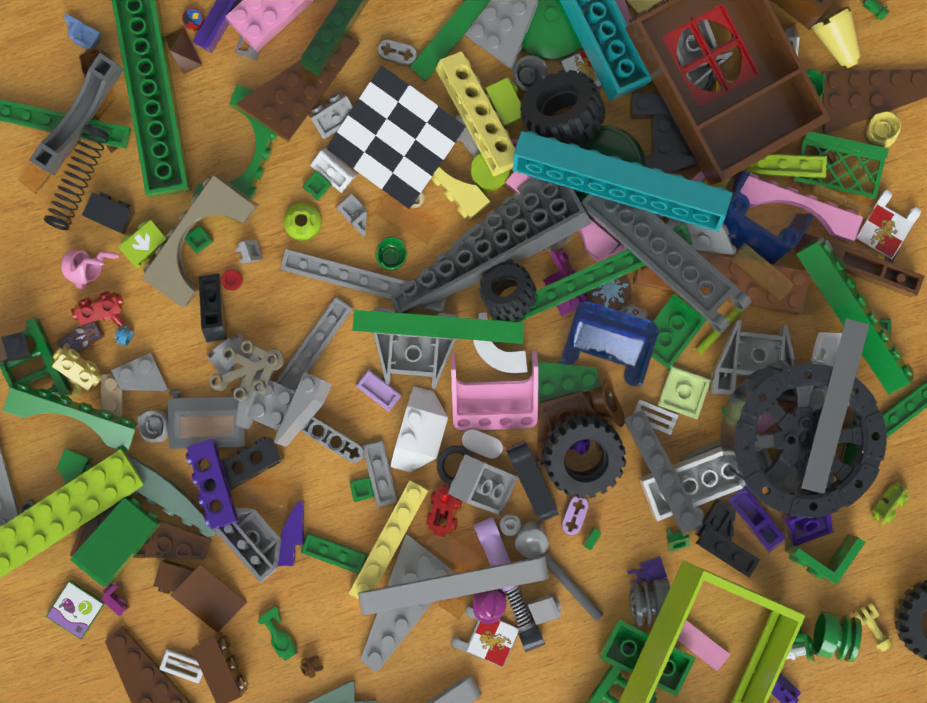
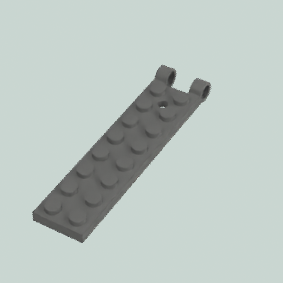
(668, 257)

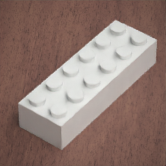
(703, 478)

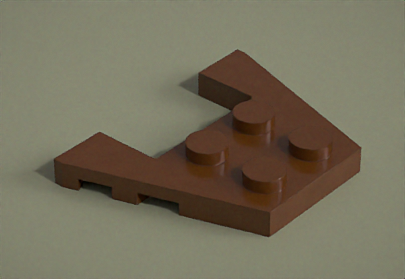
(557, 409)

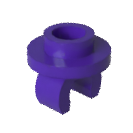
(581, 446)

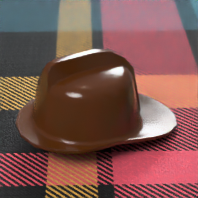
(606, 403)

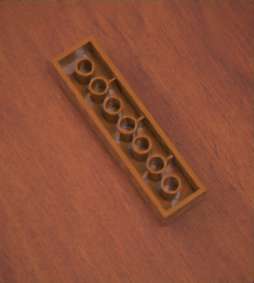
(792, 303)

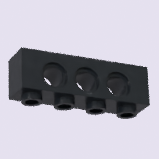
(270, 457)

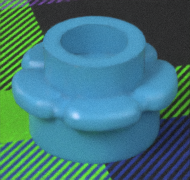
(124, 336)

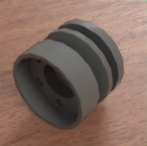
(647, 602)

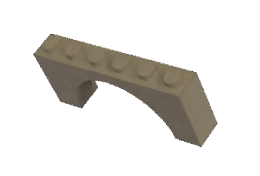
(167, 269)

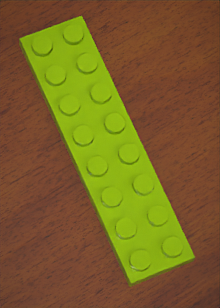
(67, 510)

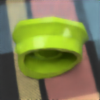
(483, 176)

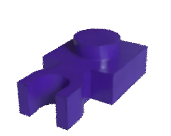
(651, 570)

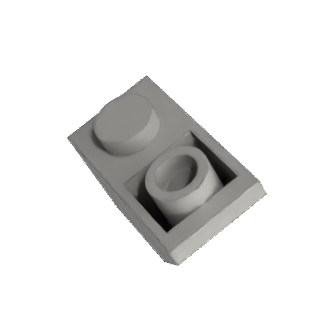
(545, 608)

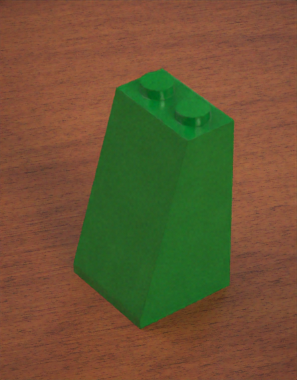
(116, 541)

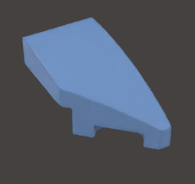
(81, 33)

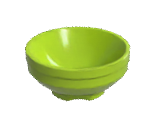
(307, 231)

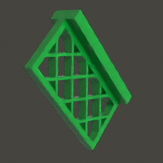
(849, 148)

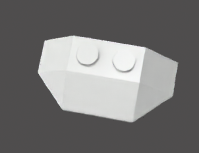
(420, 431)

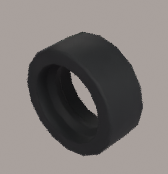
(442, 457)

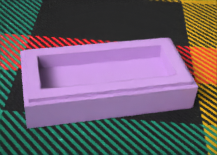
(378, 390)

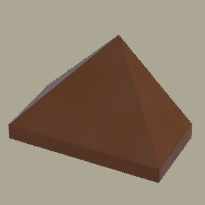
(183, 51)

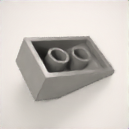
(482, 485)

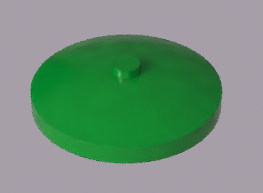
(550, 33)

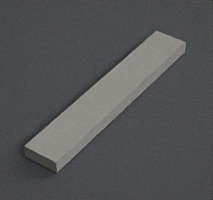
(314, 344)

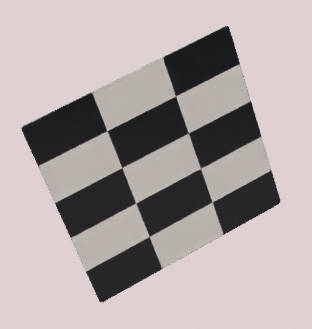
(395, 137)

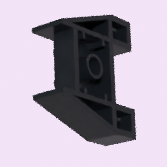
(668, 145)

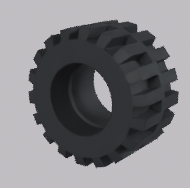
(502, 278)

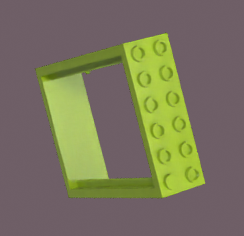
(764, 663)

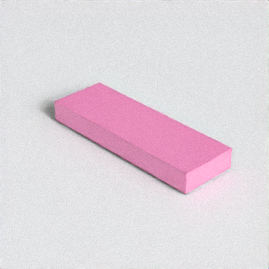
(702, 646)

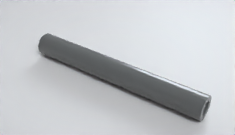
(572, 587)

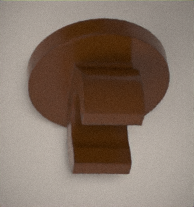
(308, 668)

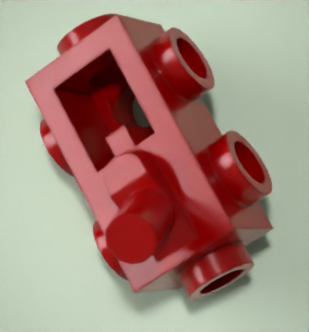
(104, 307)
(443, 507)

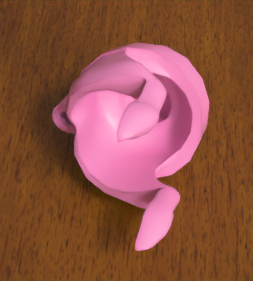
(81, 269)

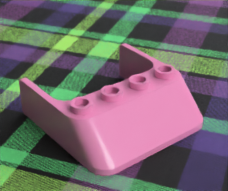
(495, 403)

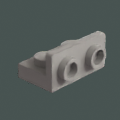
(331, 115)

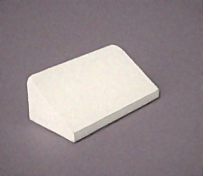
(333, 169)

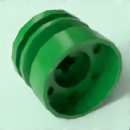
(837, 636)

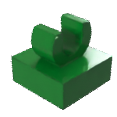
(677, 540)

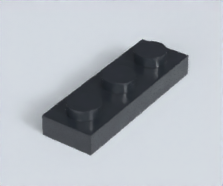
(727, 551)

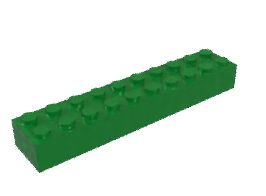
(151, 97)

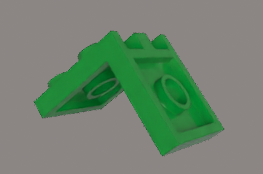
(836, 566)

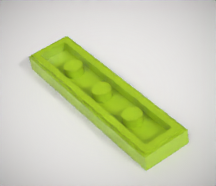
(790, 166)

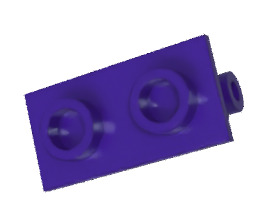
(785, 691)

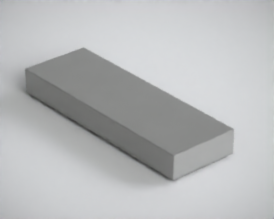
(380, 473)

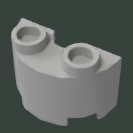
(219, 363)

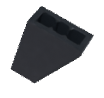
(14, 348)

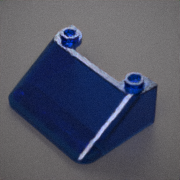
(611, 337)

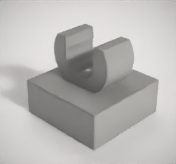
(250, 251)

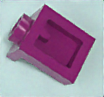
(115, 602)

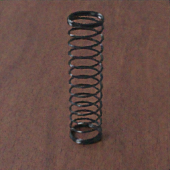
(50, 219)

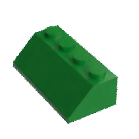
(623, 650)

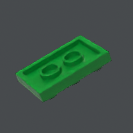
(676, 327)

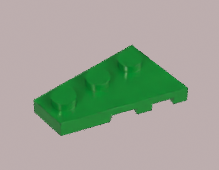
(564, 379)

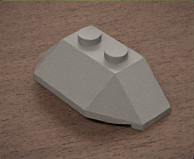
(253, 543)

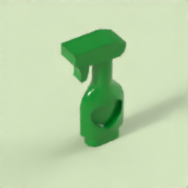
(280, 640)

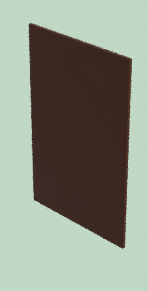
(208, 598)

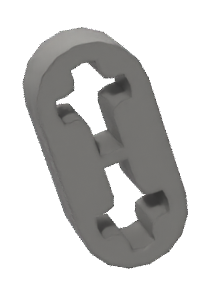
(399, 48)

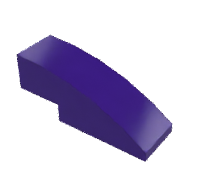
(757, 520)
(292, 535)

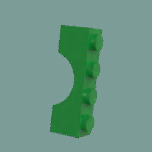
(73, 464)

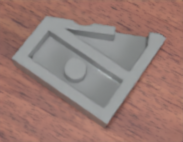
(139, 375)

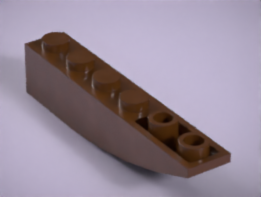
(873, 268)

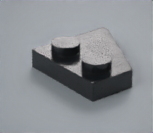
(719, 518)

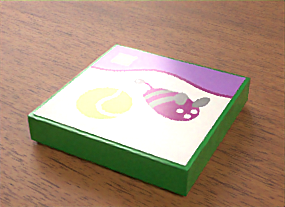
(75, 609)

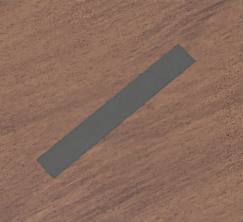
(835, 406)

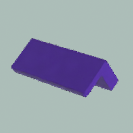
(214, 25)

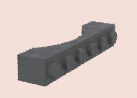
(59, 143)
(663, 473)

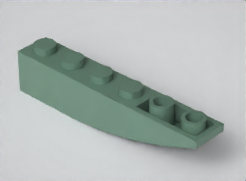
(167, 494)

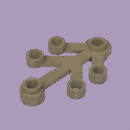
(249, 370)

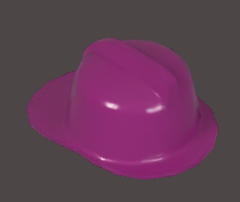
(489, 605)

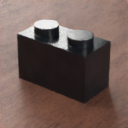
(108, 213)

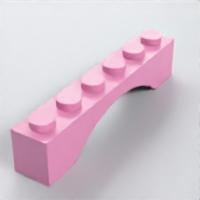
(837, 222)
(595, 240)

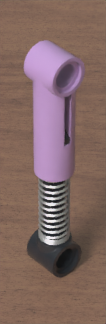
(496, 555)

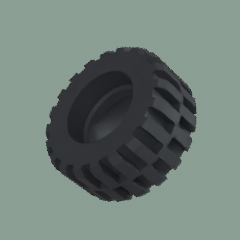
(559, 92)
(588, 481)
(910, 619)

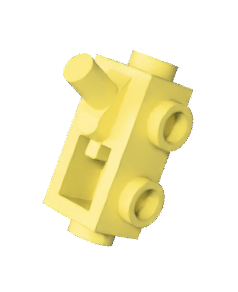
(79, 371)

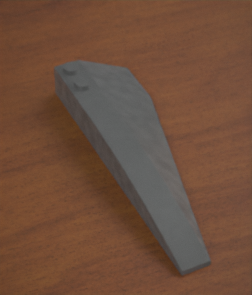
(510, 234)

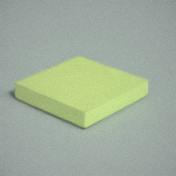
(684, 392)

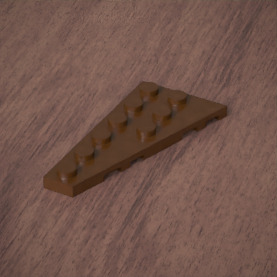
(292, 94)
(165, 542)
(140, 673)

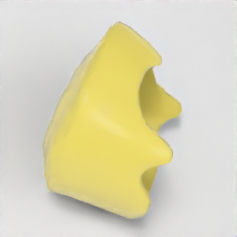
(883, 129)

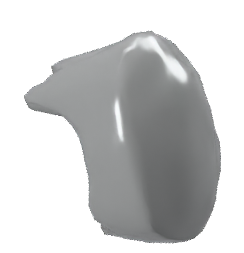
(153, 425)
(532, 540)

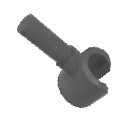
(712, 79)

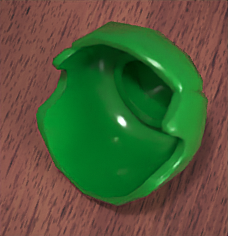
(391, 253)

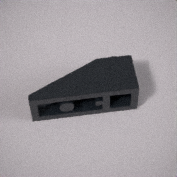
(212, 308)

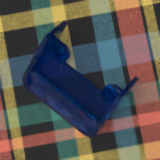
(746, 231)

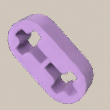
(579, 516)

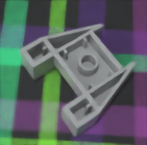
(689, 50)
(413, 353)
(747, 353)
(282, 407)

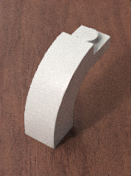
(500, 360)

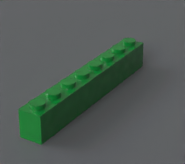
(849, 304)

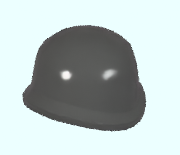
(528, 71)

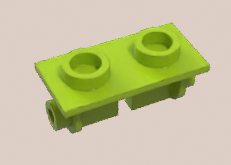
(887, 511)

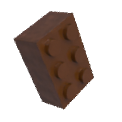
(220, 668)

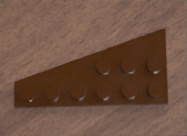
(861, 94)

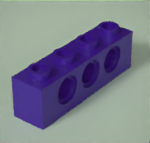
(227, 514)

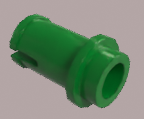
(876, 9)

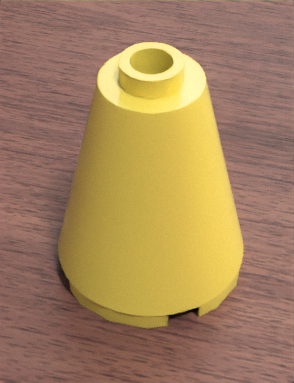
(839, 36)

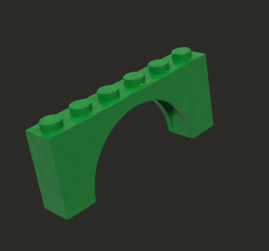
(264, 137)

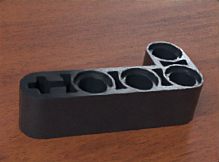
(532, 481)

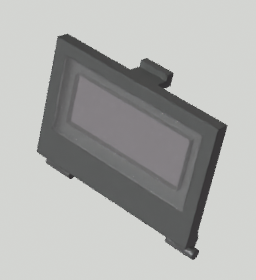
(203, 419)

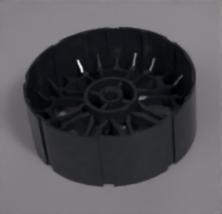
(741, 422)

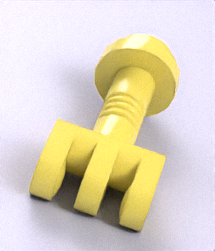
(883, 642)

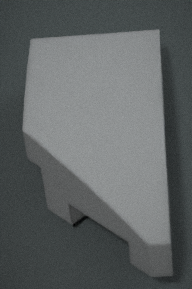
(354, 213)

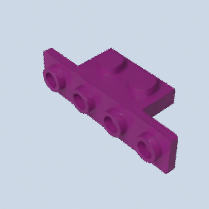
(565, 269)

